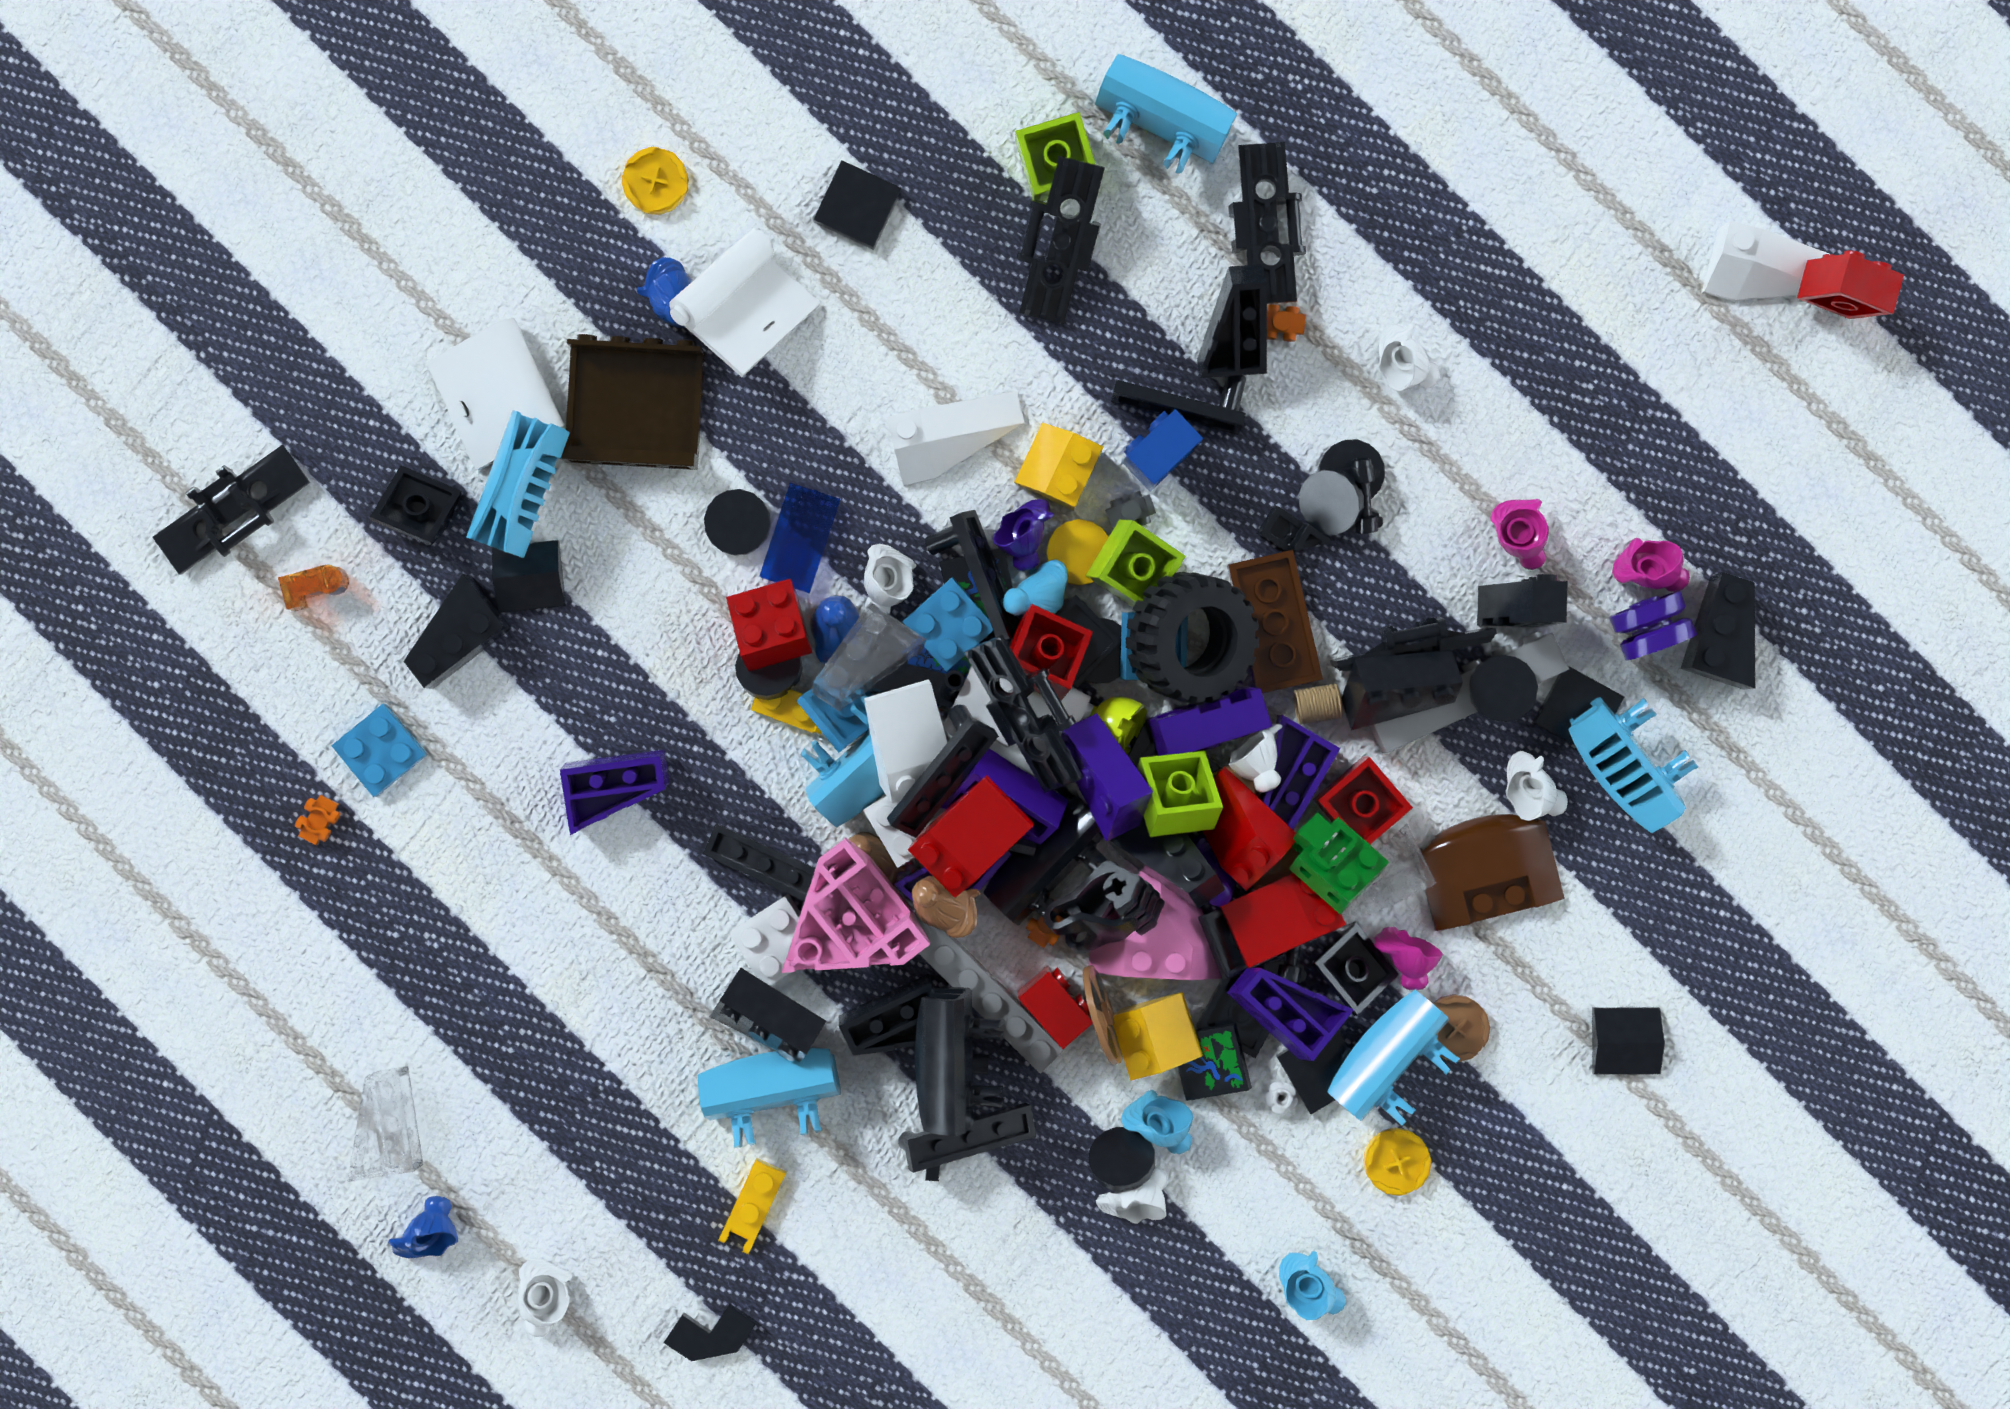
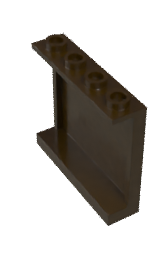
(634, 402)

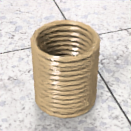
(1318, 704)

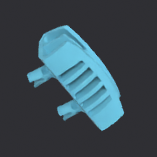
(1164, 108)
(517, 484)
(1625, 768)
(844, 783)
(1386, 1053)
(767, 1083)

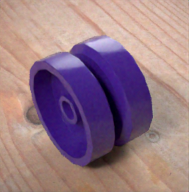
(1652, 625)

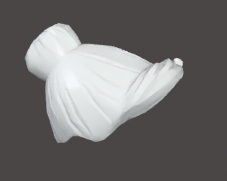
(1404, 360)
(887, 576)
(1257, 759)
(1532, 789)
(1138, 1203)
(542, 1295)

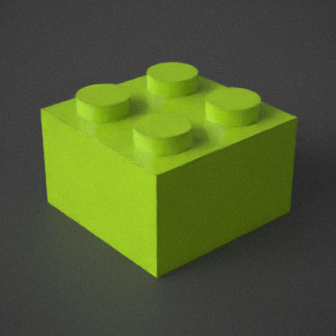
(1044, 143)
(1133, 562)
(1182, 793)

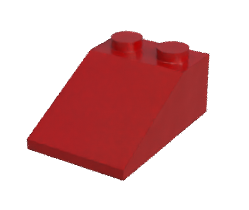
(1248, 833)
(970, 836)
(1279, 919)

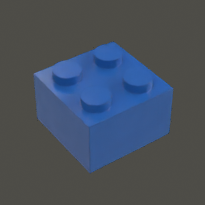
(1162, 450)

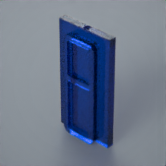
(800, 537)

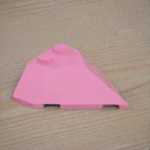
(853, 917)
(1167, 951)

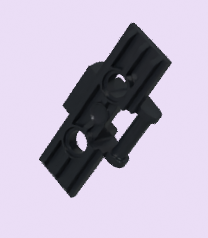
(1258, 222)
(1070, 243)
(224, 503)
(1427, 636)
(1017, 718)

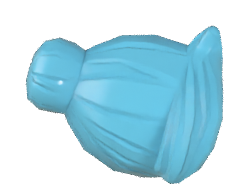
(1043, 588)
(1160, 1121)
(1309, 1287)

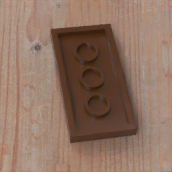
(1285, 635)

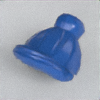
(662, 283)
(831, 624)
(428, 1232)

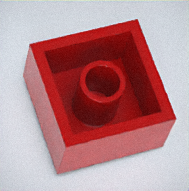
(1850, 285)
(769, 625)
(1052, 644)
(1364, 800)
(1055, 1005)

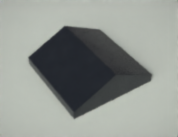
(416, 506)
(530, 580)
(1355, 969)
(1627, 1040)

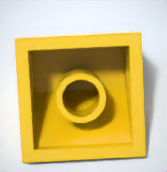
(1059, 465)
(1156, 1035)

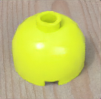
(1123, 718)

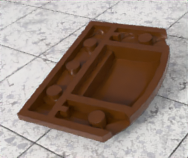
(1490, 870)

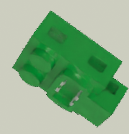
(1335, 861)

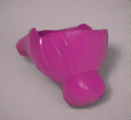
(1522, 531)
(1652, 565)
(1410, 955)

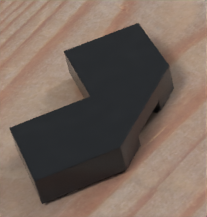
(699, 1342)

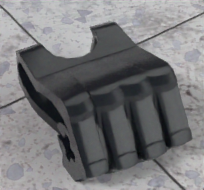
(1096, 898)

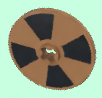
(1101, 1014)

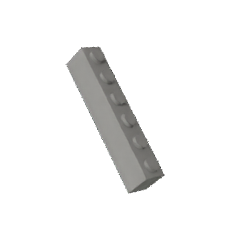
(1538, 651)
(990, 997)

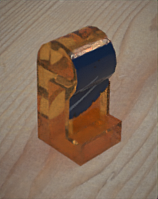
(312, 583)

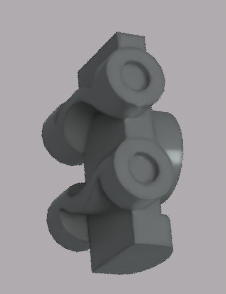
(1138, 509)

